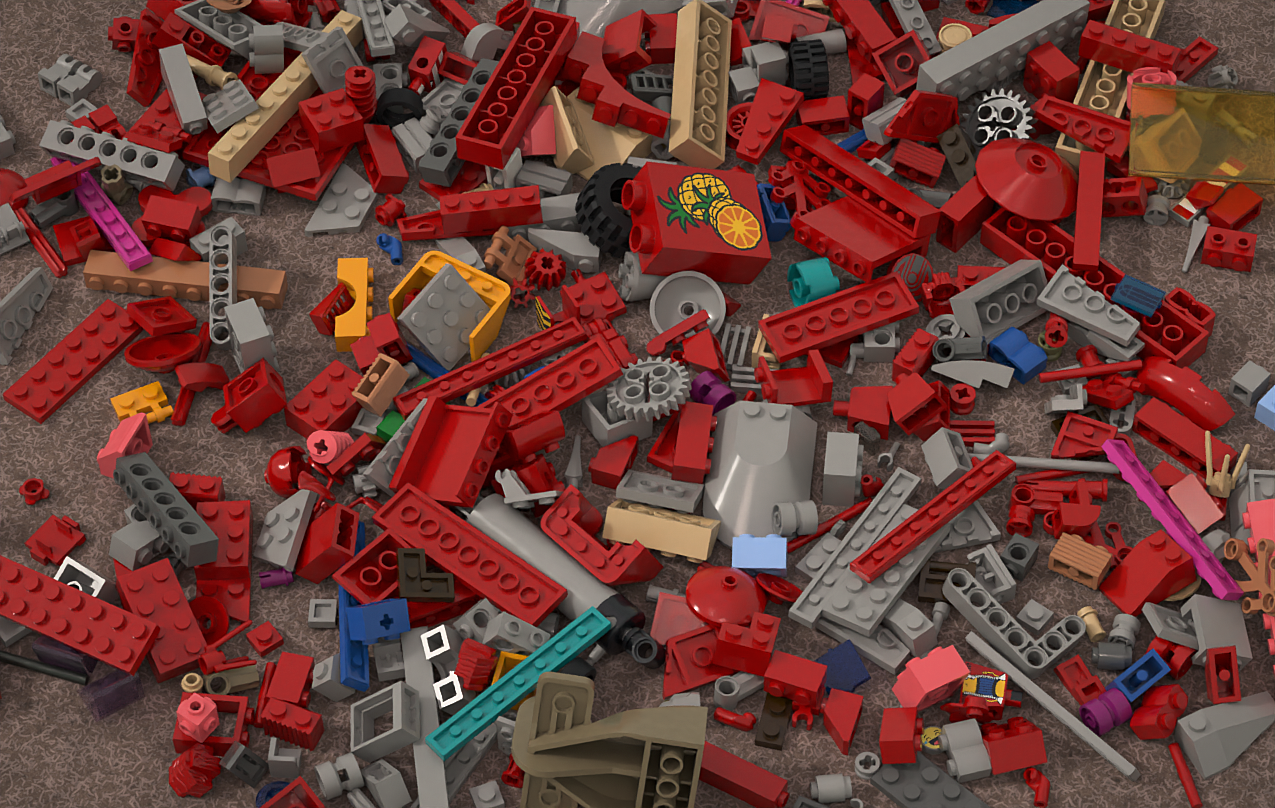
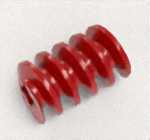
(362, 89)

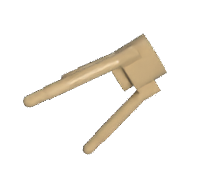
(1220, 483)

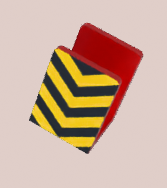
(570, 309)

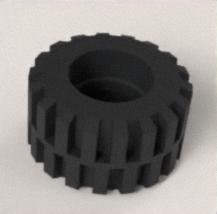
(809, 68)

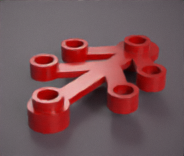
(798, 173)
(1119, 551)

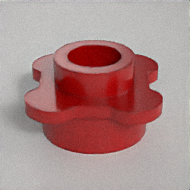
(33, 485)

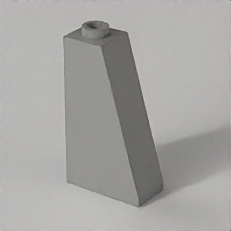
(182, 89)

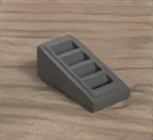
(642, 82)

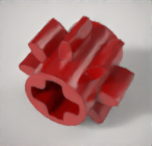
(523, 286)

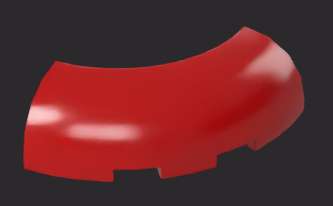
(1185, 392)

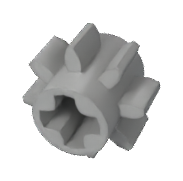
(1222, 77)
(362, 484)

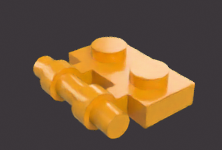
(143, 399)

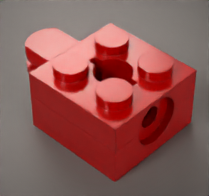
(251, 398)

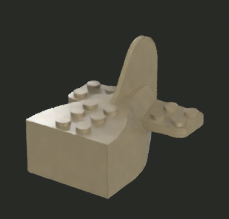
(614, 763)

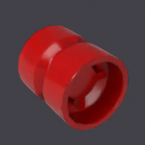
(1181, 660)

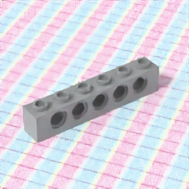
(163, 175)

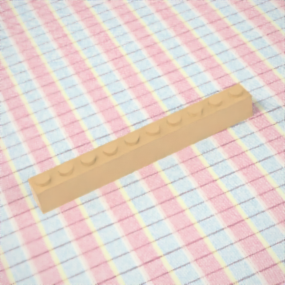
(275, 109)

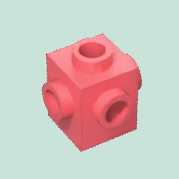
(198, 717)

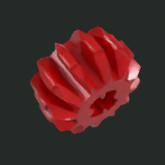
(545, 269)

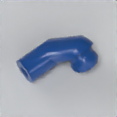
(392, 246)

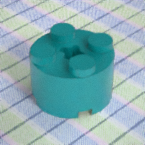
(811, 281)

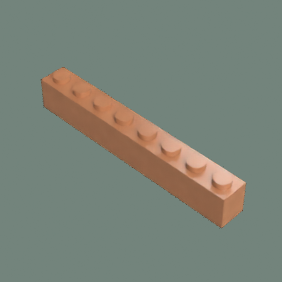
(181, 279)

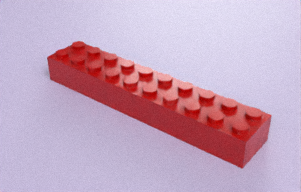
(1165, 334)

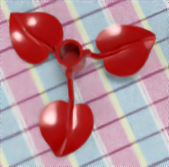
(308, 482)

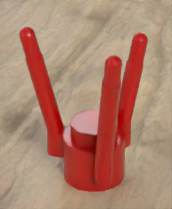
(215, 660)

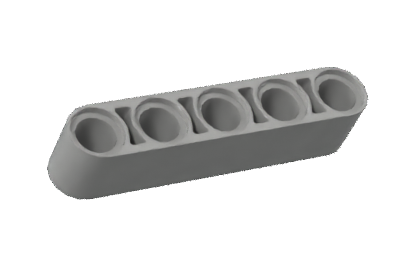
(218, 276)

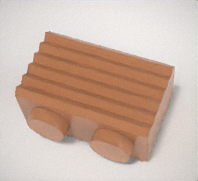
(380, 384)
(1080, 560)

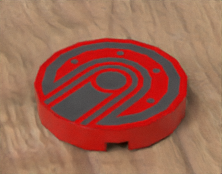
(914, 271)

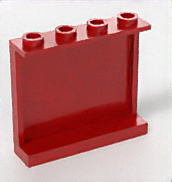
(855, 237)
(451, 451)

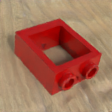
(220, 745)

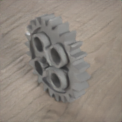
(667, 389)

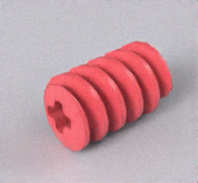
(328, 445)

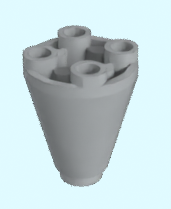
(635, 284)

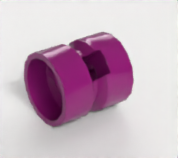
(710, 390)
(1106, 712)

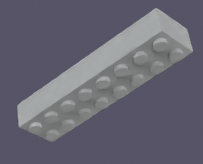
(1002, 48)

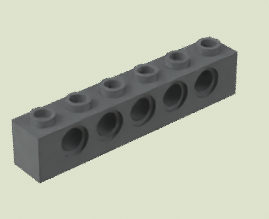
(440, 161)
(166, 509)

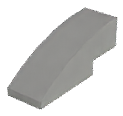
(1103, 344)
(974, 371)

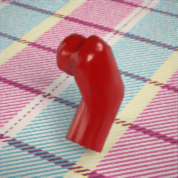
(870, 487)

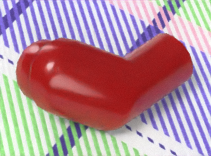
(735, 720)
(1039, 785)

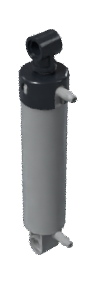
(584, 590)

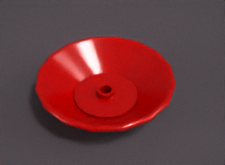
(1028, 179)

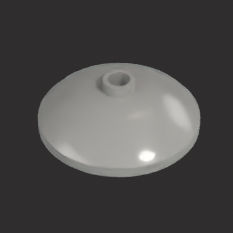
(684, 291)

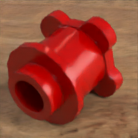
(390, 211)

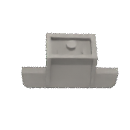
(1249, 487)

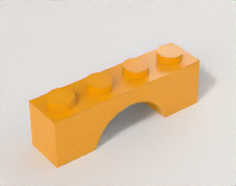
(352, 324)

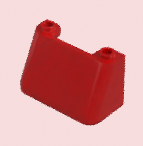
(573, 526)

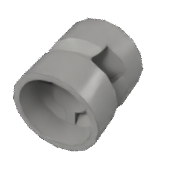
(794, 518)
(329, 778)

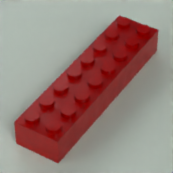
(516, 88)

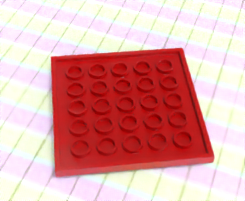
(286, 140)

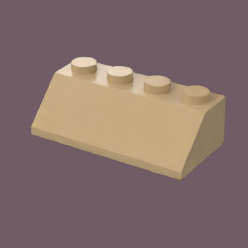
(661, 530)

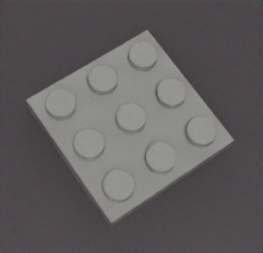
(444, 316)

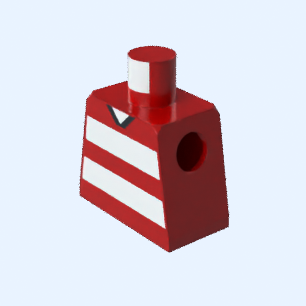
(425, 65)

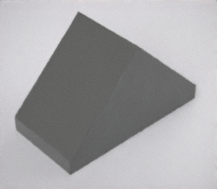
(244, 764)

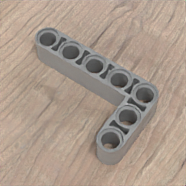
(1009, 628)

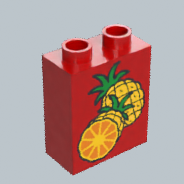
(696, 222)

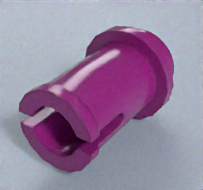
(275, 578)

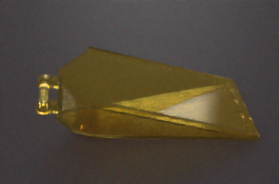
(1202, 134)

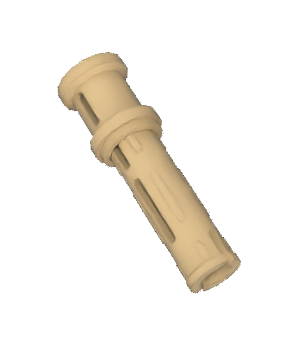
(212, 74)

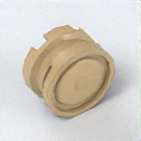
(953, 35)

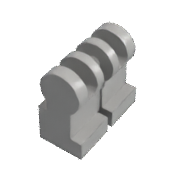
(69, 79)

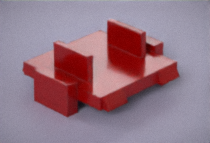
(55, 540)

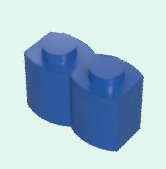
(1015, 350)

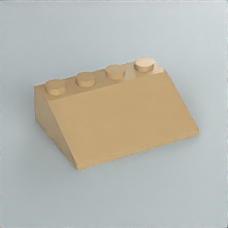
(608, 143)

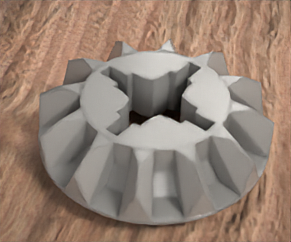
(1172, 190)
(945, 323)

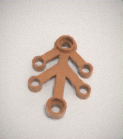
(1238, 550)

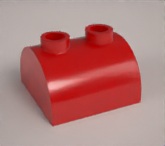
(534, 434)

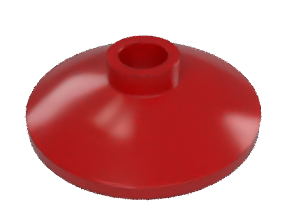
(778, 588)
(210, 608)

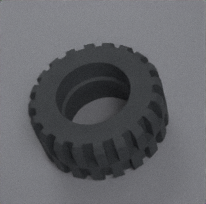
(598, 214)

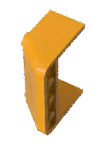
(490, 289)

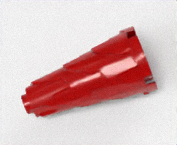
(278, 11)

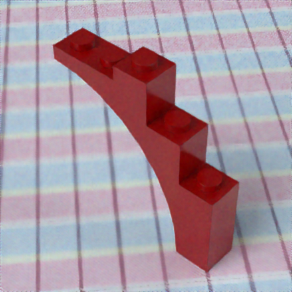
(611, 100)

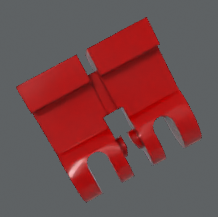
(101, 121)

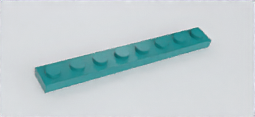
(517, 683)

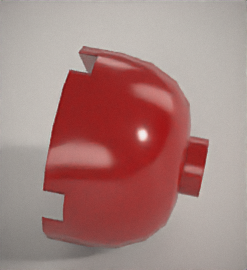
(284, 470)

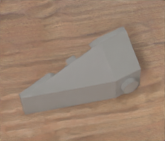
(1223, 731)

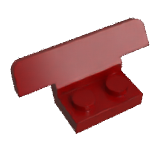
(54, 181)

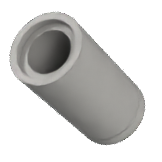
(833, 40)

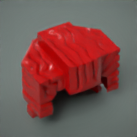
(939, 291)
(476, 664)
(194, 771)

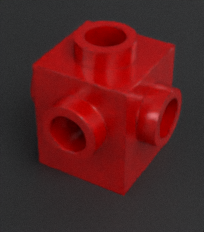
(123, 33)

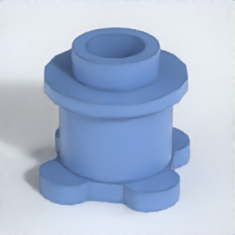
(200, 177)

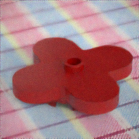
(193, 195)

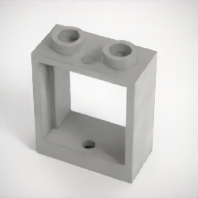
(406, 721)

